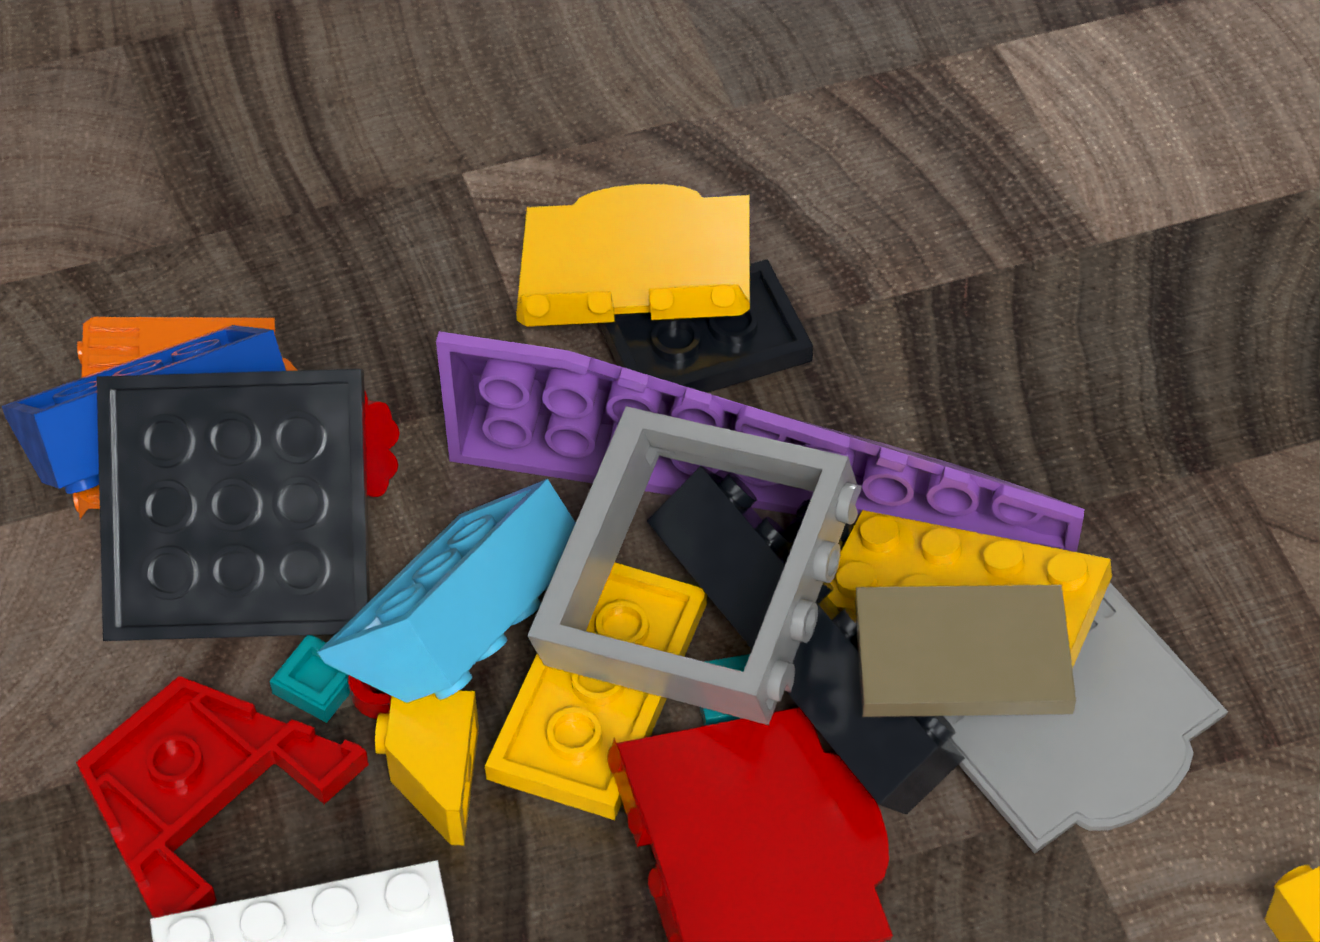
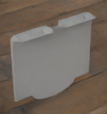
(1109, 757)

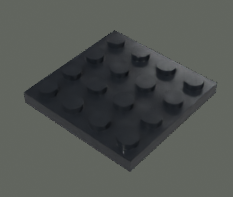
(232, 503)

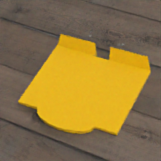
(635, 253)

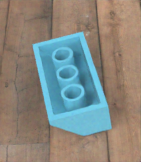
(456, 597)

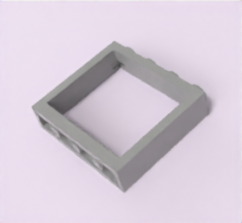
(601, 528)

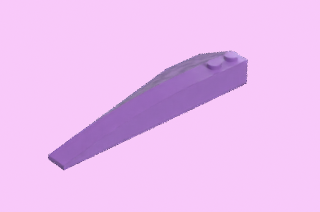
(559, 410)

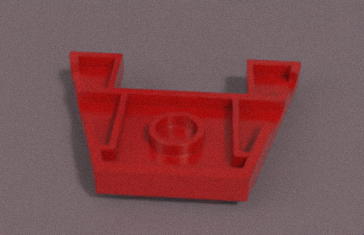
(182, 765)

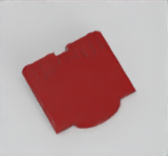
(755, 833)

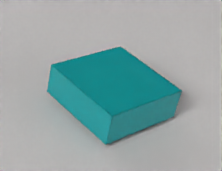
(310, 682)

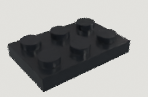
(715, 350)

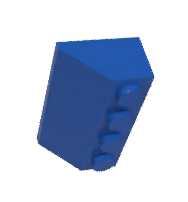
(62, 423)

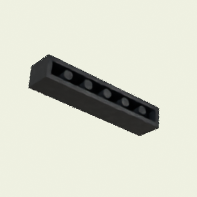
(739, 566)

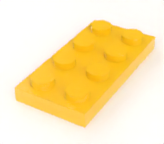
(917, 553)
(567, 722)

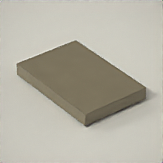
(964, 651)

